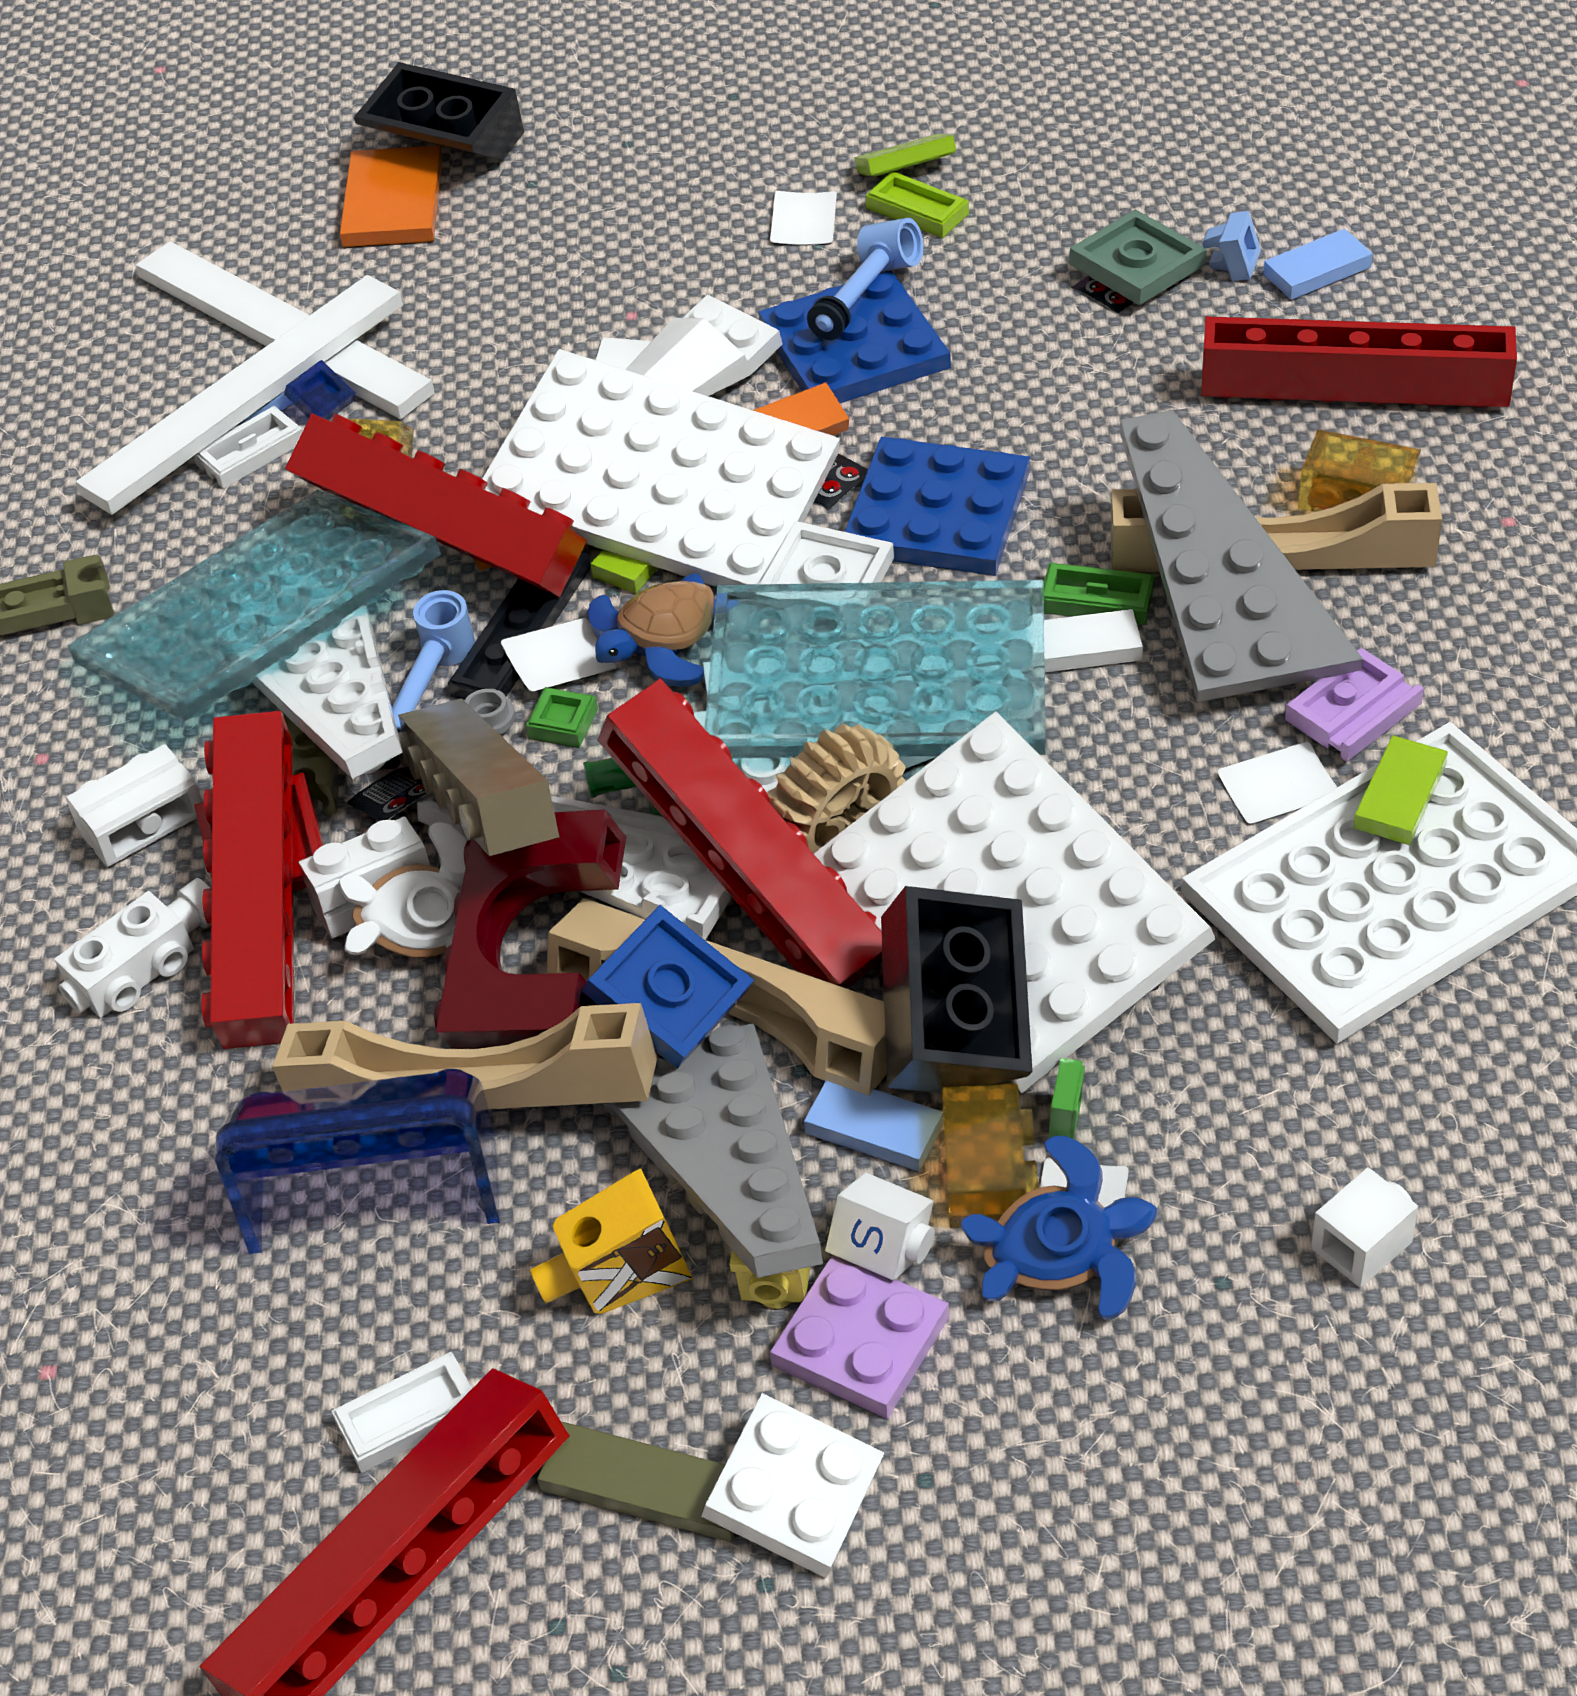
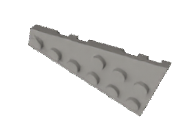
(1230, 589)
(727, 1145)

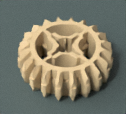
(836, 782)

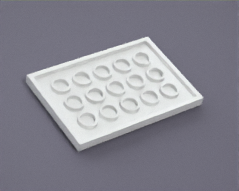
(662, 470)
(1011, 827)
(1372, 921)

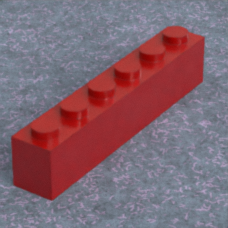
(1359, 361)
(449, 507)
(741, 837)
(251, 880)
(391, 1544)

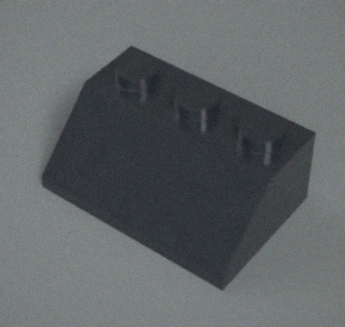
(445, 110)
(954, 990)

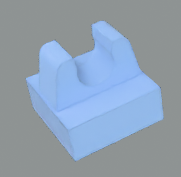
(1238, 246)

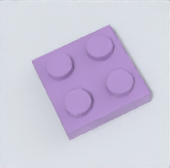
(860, 1335)

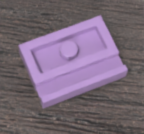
(1354, 706)

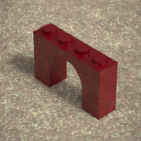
(480, 1000)

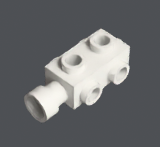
(130, 951)

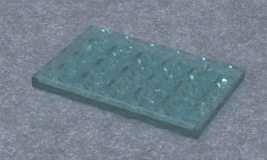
(253, 603)
(888, 655)

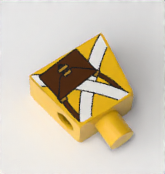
(613, 1249)

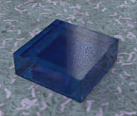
(319, 392)

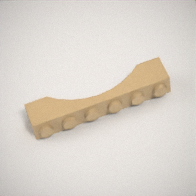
(1380, 529)
(823, 1024)
(585, 1059)

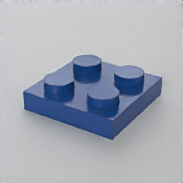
(675, 978)

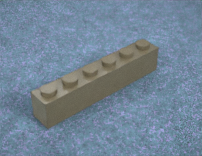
(477, 777)

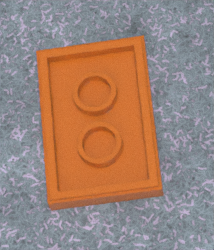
(391, 196)

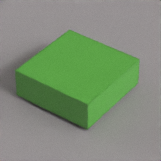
(562, 717)
(1066, 1098)

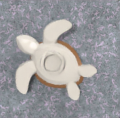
(410, 906)

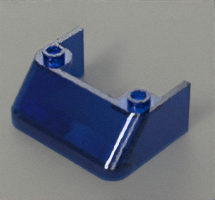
(350, 1128)

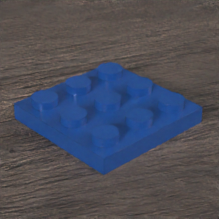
(879, 349)
(941, 503)

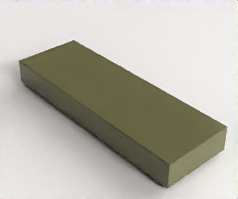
(634, 1479)

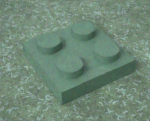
(1137, 257)

